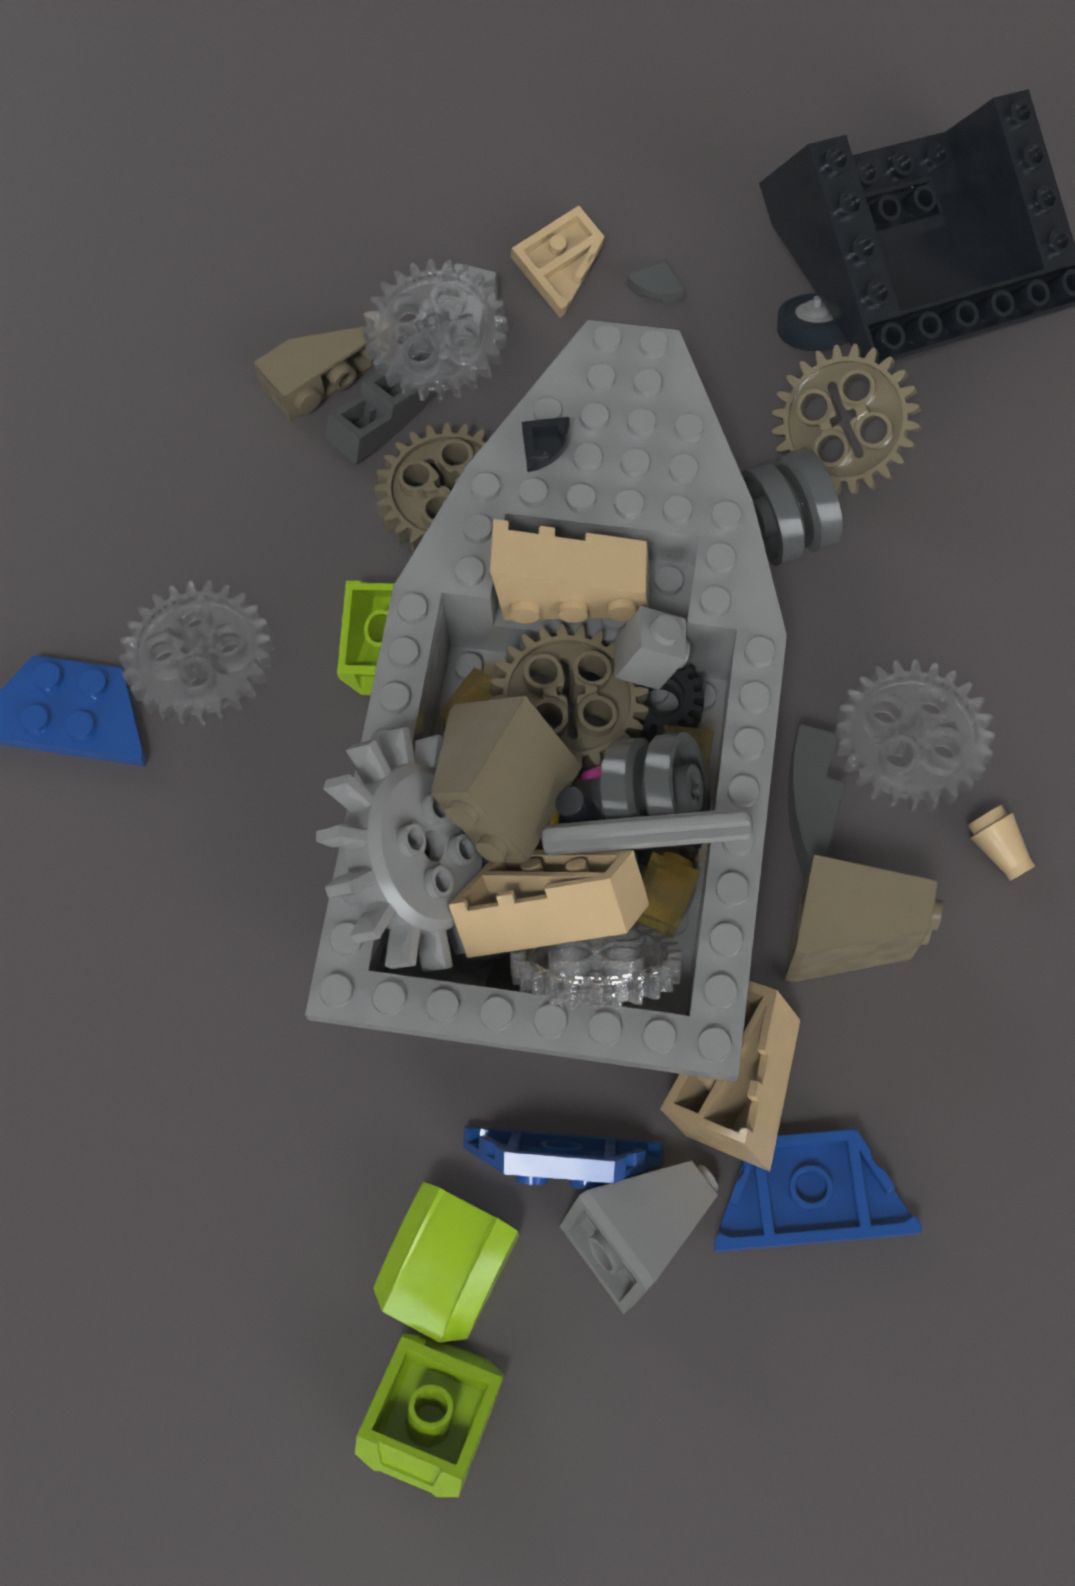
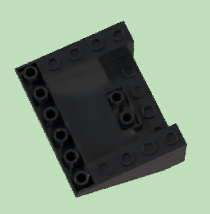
(930, 232)

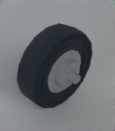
(808, 324)

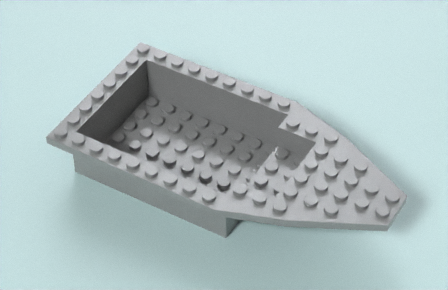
(639, 467)

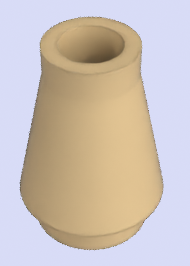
(1002, 842)

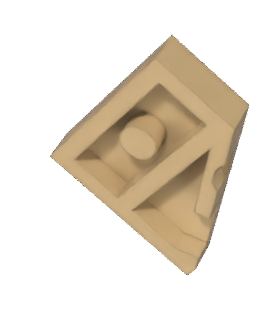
(560, 257)

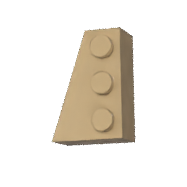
(567, 577)
(549, 901)
(743, 1114)

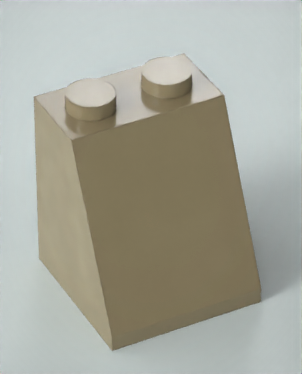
(501, 775)
(859, 918)

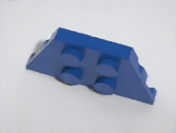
(71, 711)
(545, 1155)
(816, 1193)

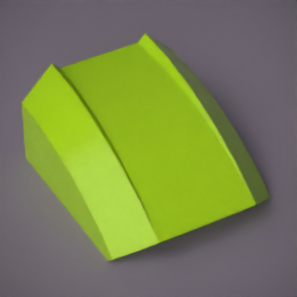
(362, 632)
(443, 1265)
(429, 1414)

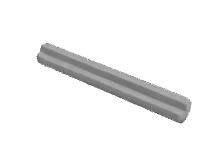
(648, 831)

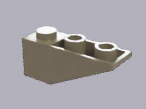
(312, 369)

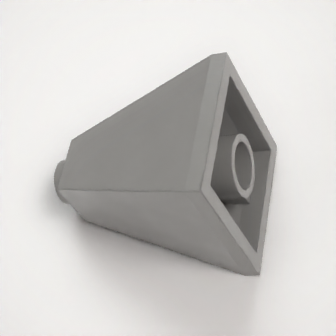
(638, 1225)

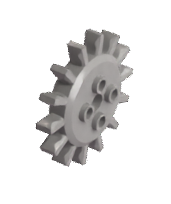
(386, 847)

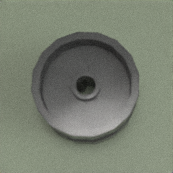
(794, 505)
(654, 777)

